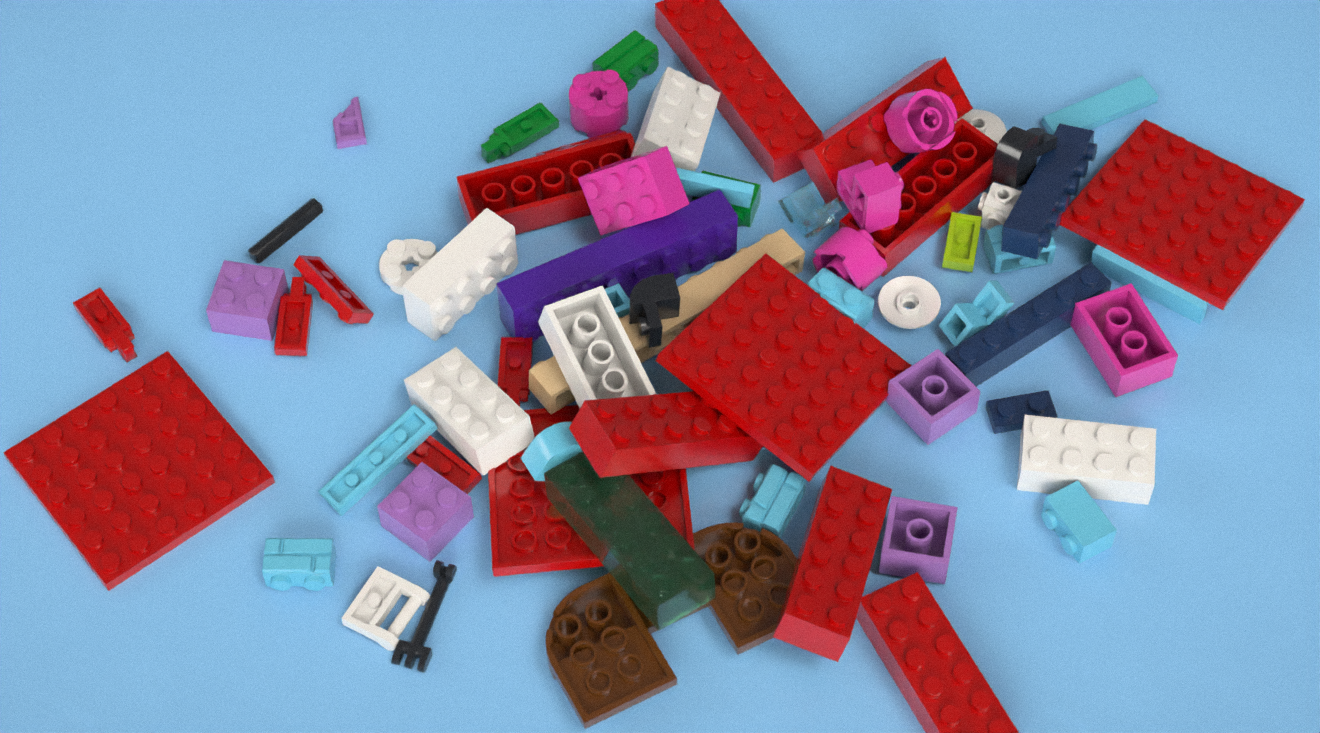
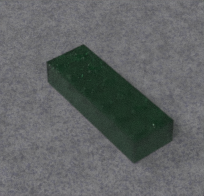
(631, 540)

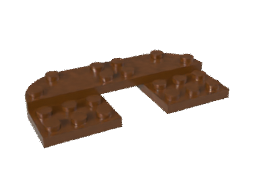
(604, 643)

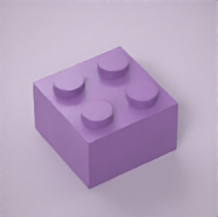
(246, 300)
(933, 396)
(425, 511)
(918, 539)

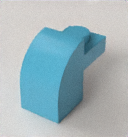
(970, 318)
(550, 449)

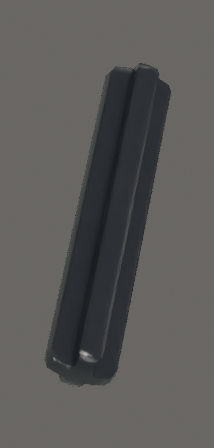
(285, 230)

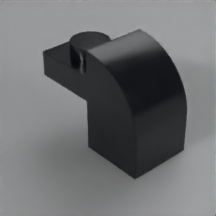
(1018, 154)
(650, 302)

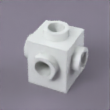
(997, 205)

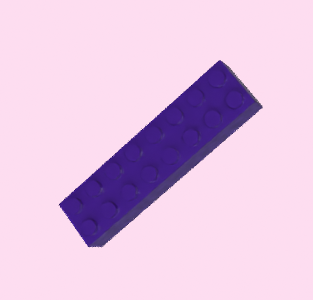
(669, 244)

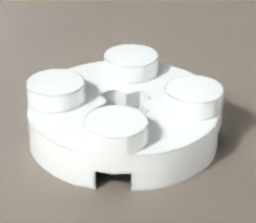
(401, 253)

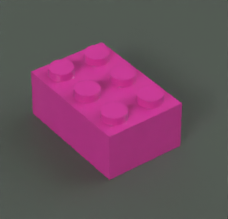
(633, 190)
(1123, 340)

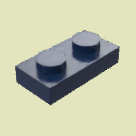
(1009, 412)

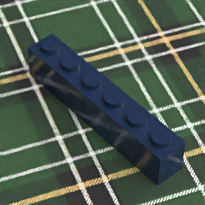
(1048, 192)
(1026, 326)

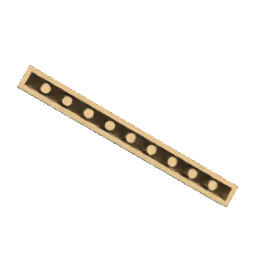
(696, 295)

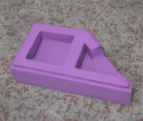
(349, 126)

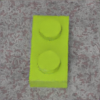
(962, 242)

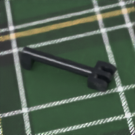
(416, 648)

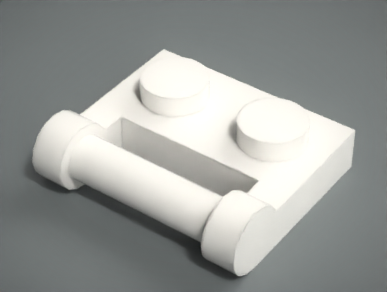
(377, 601)

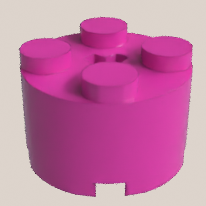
(598, 102)
(921, 121)
(851, 257)

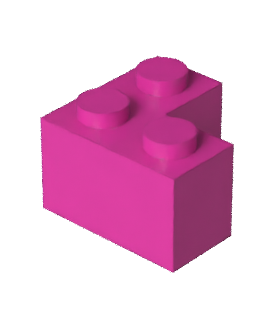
(871, 194)

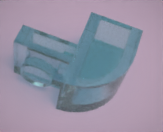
(809, 211)

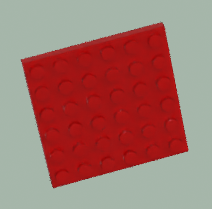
(1182, 213)
(784, 366)
(138, 469)
(532, 533)

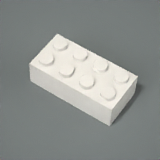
(678, 118)
(460, 274)
(593, 348)
(470, 410)
(1105, 458)

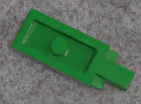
(519, 132)

